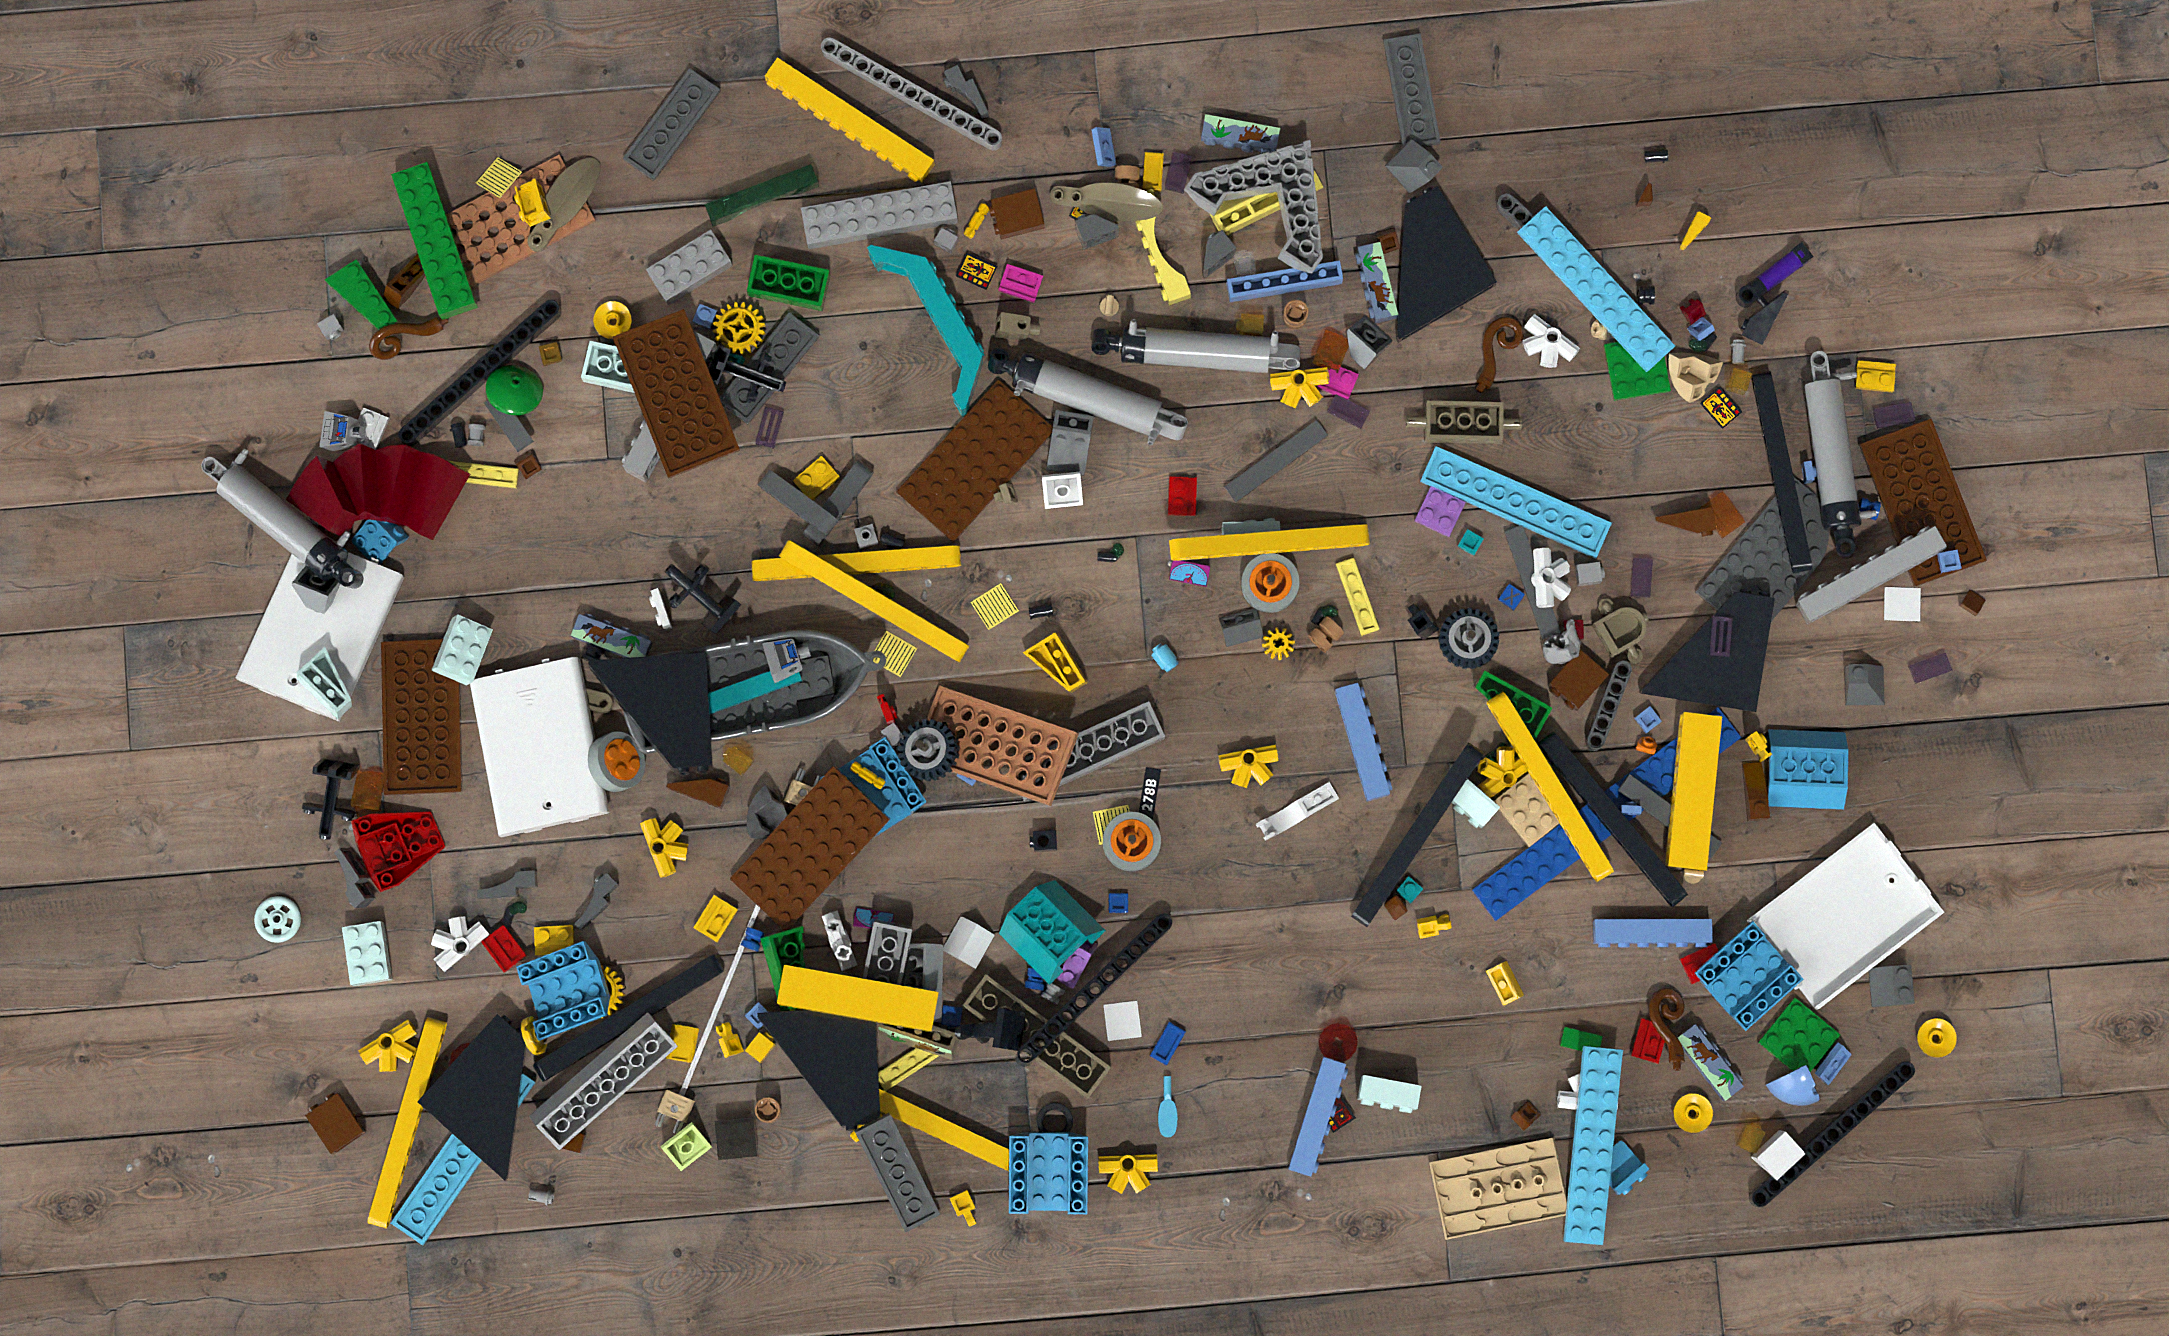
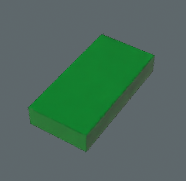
(1577, 1039)

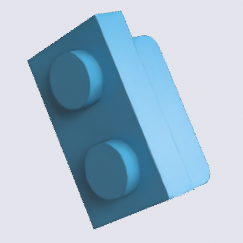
(378, 539)
(1625, 1169)

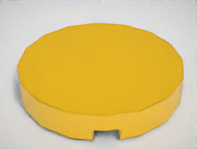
(530, 1038)

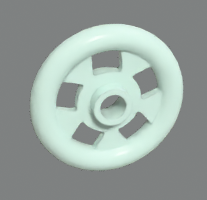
(277, 902)

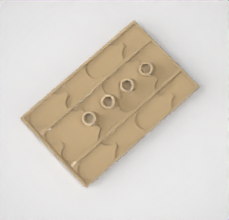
(1499, 1188)

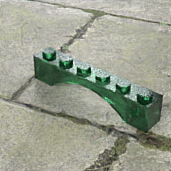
(735, 204)

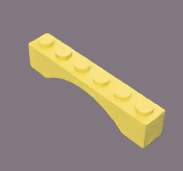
(1173, 283)

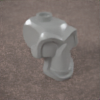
(1563, 646)

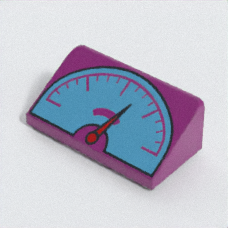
(1189, 573)
(865, 917)

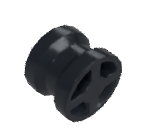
(1646, 295)
(592, 653)

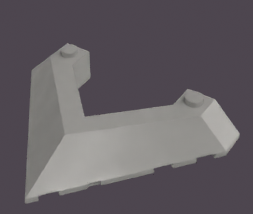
(1283, 171)

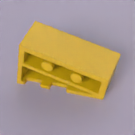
(1057, 661)

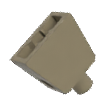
(1008, 324)

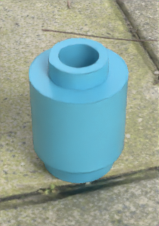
(1164, 657)

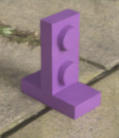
(1076, 964)

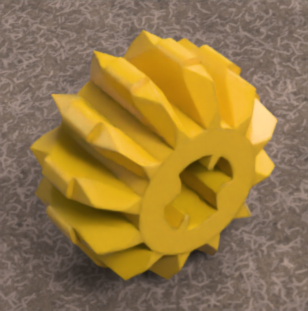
(1274, 638)

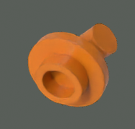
(1646, 745)

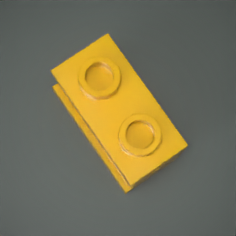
(532, 203)

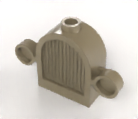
(1621, 630)

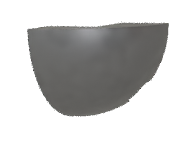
(765, 813)

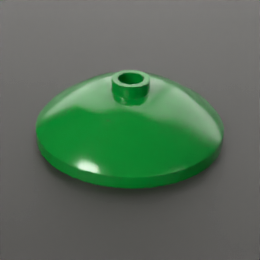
(511, 397)

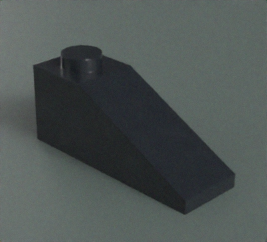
(1762, 320)

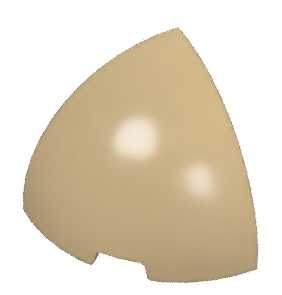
(1692, 373)

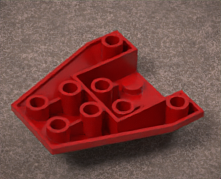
(396, 845)

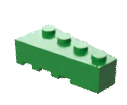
(358, 290)
(1529, 708)
(782, 950)

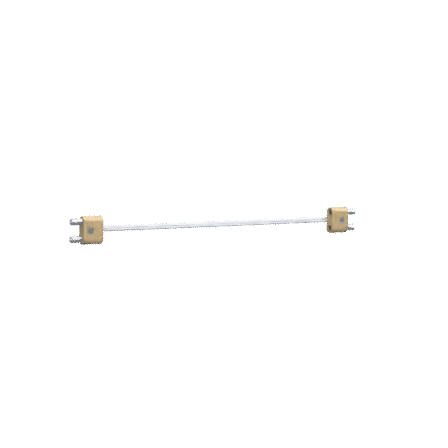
(677, 1105)

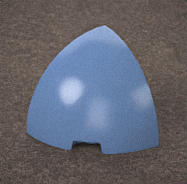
(1795, 1088)

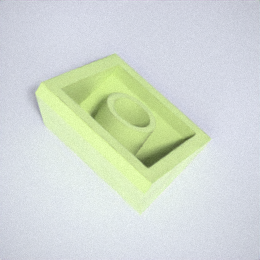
(686, 1146)

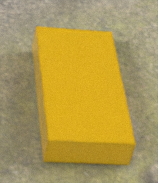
(1153, 171)

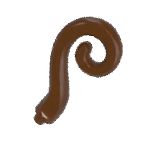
(420, 329)
(1488, 374)
(1675, 1048)

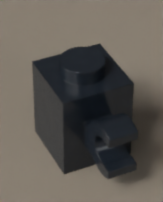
(1422, 622)

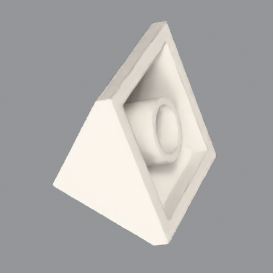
(1062, 490)
(968, 942)
(1778, 1154)

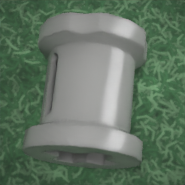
(476, 435)

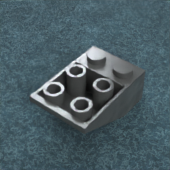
(1070, 442)

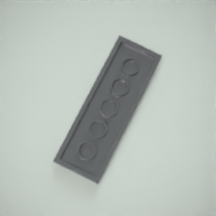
(1411, 90)
(671, 124)
(787, 347)
(897, 1172)

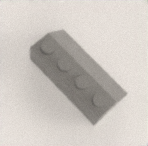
(925, 971)

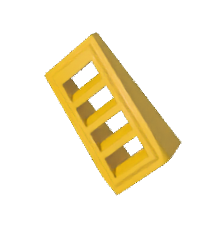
(1698, 224)

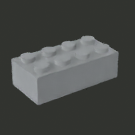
(689, 267)
(888, 952)

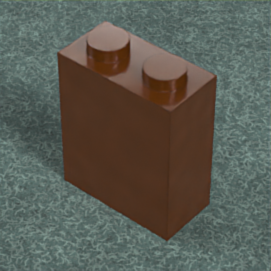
(1016, 214)
(1577, 681)
(335, 1123)

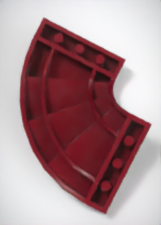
(379, 485)

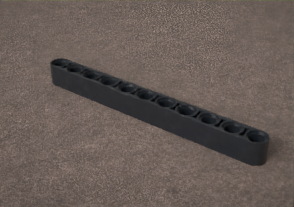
(470, 374)
(1781, 472)
(1612, 819)
(1417, 834)
(1090, 998)
(624, 1019)
(1840, 1129)

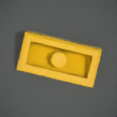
(1505, 983)

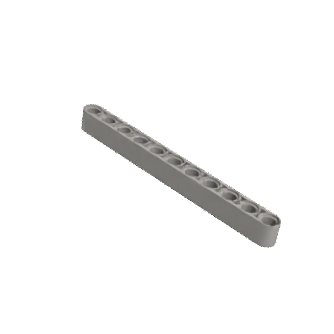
(906, 86)

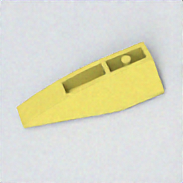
(1244, 211)

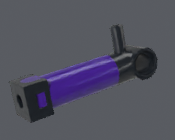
(1774, 275)

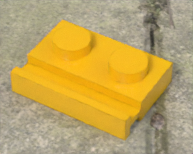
(1875, 376)
(816, 478)
(1758, 745)
(715, 918)
(552, 938)

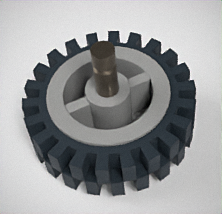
(1469, 638)
(928, 750)

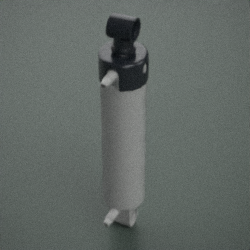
(1197, 349)
(1088, 394)
(1833, 454)
(282, 522)

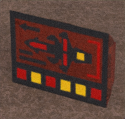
(1342, 1115)

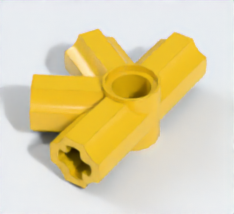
(1306, 389)
(1256, 768)
(1497, 770)
(667, 838)
(398, 1048)
(1122, 1176)

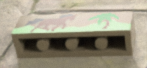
(938, 1041)

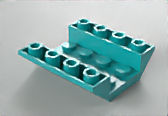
(1048, 928)

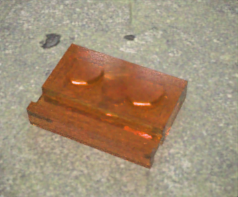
(1331, 351)
(1725, 514)
(368, 790)

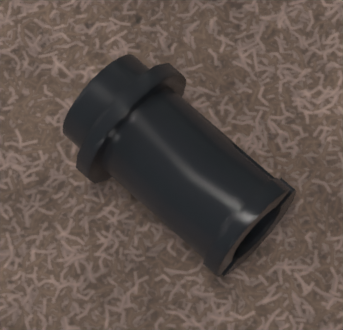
(1658, 156)
(458, 435)
(891, 540)
(1041, 611)

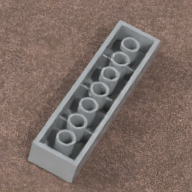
(879, 215)
(644, 455)
(1871, 575)
(1107, 743)
(603, 1081)

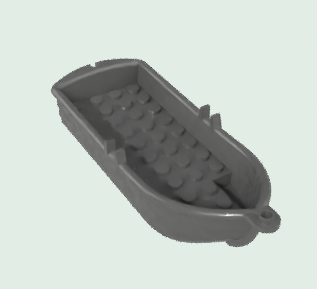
(827, 683)

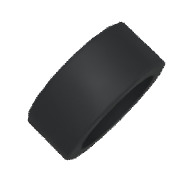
(1054, 1106)

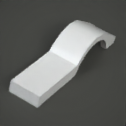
(1298, 811)

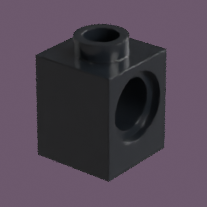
(1052, 837)

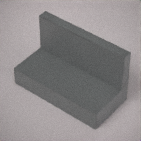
(1241, 627)

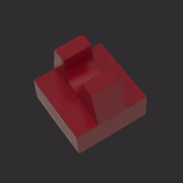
(1694, 311)

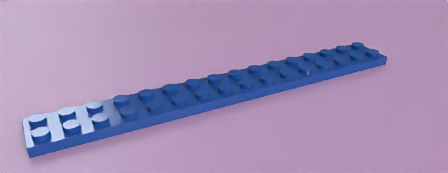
(1556, 852)

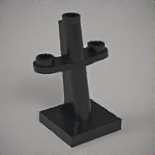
(721, 363)
(719, 612)
(334, 771)
(1006, 1030)

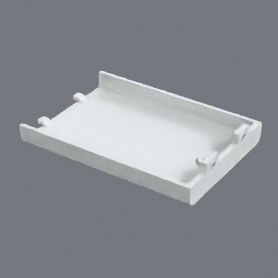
(295, 634)
(537, 746)
(1847, 915)

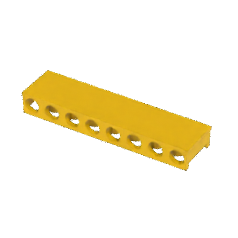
(1693, 791)
(857, 998)

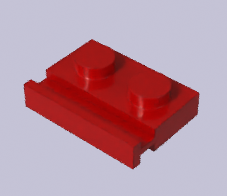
(1182, 496)
(888, 711)
(504, 948)
(1694, 961)
(1648, 1042)

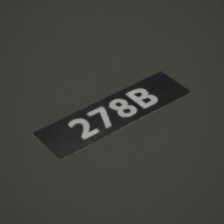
(1149, 792)

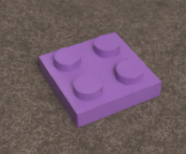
(1440, 511)

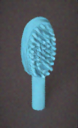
(1167, 1111)

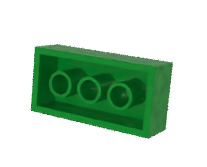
(788, 283)

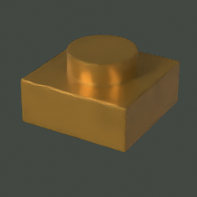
(550, 353)

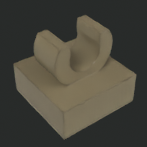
(1007, 494)

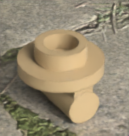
(1109, 306)
(1598, 330)
(1692, 875)

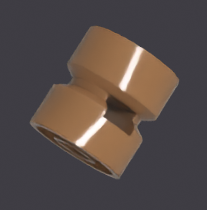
(1127, 175)
(1295, 314)
(1326, 634)
(768, 1110)

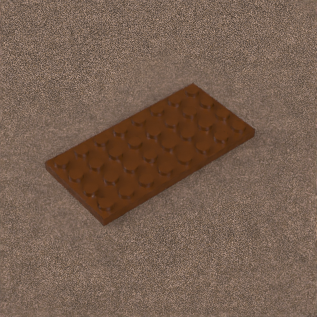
(676, 393)
(975, 460)
(1921, 492)
(419, 721)
(810, 848)

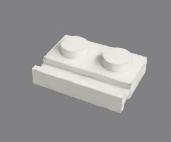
(374, 426)
(662, 616)

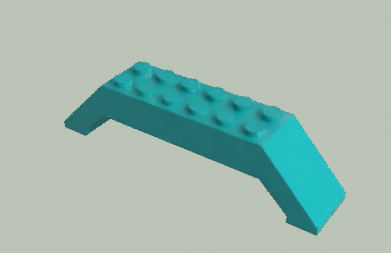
(943, 314)

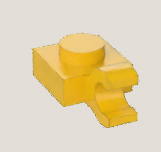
(1430, 925)
(729, 1042)
(963, 1205)

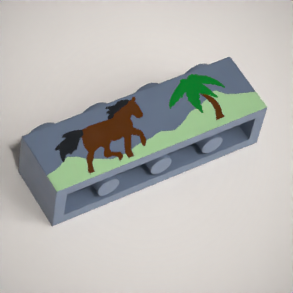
(1239, 134)
(1377, 282)
(610, 638)
(1709, 1062)

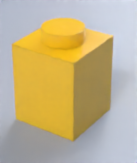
(760, 1046)

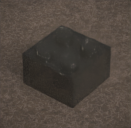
(736, 1138)

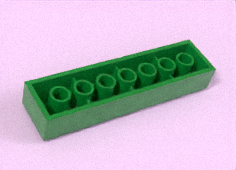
(434, 240)

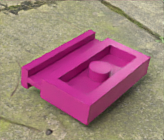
(1020, 283)
(1340, 383)

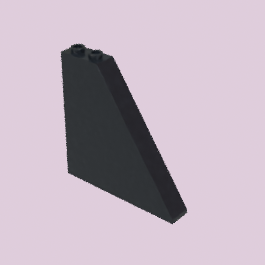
(1437, 264)
(1721, 680)
(666, 703)
(834, 1058)
(482, 1094)

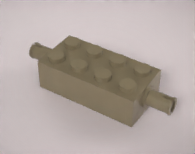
(1464, 422)

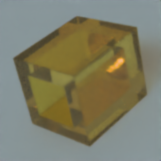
(1250, 324)
(1738, 381)
(737, 760)
(1751, 1137)

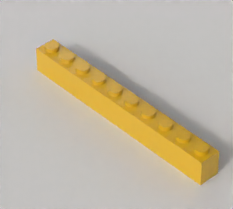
(849, 120)

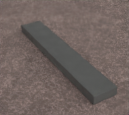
(1276, 461)
(1524, 562)
(1655, 805)

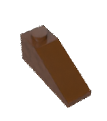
(404, 283)
(1695, 521)
(707, 791)
(1755, 792)

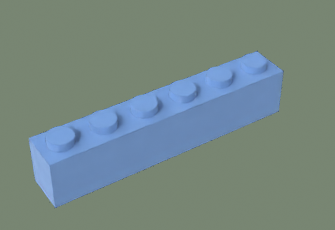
(1283, 282)
(1362, 742)
(1652, 932)
(1317, 1115)

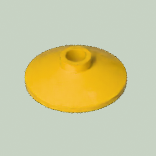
(609, 311)
(1946, 1035)
(1702, 1109)

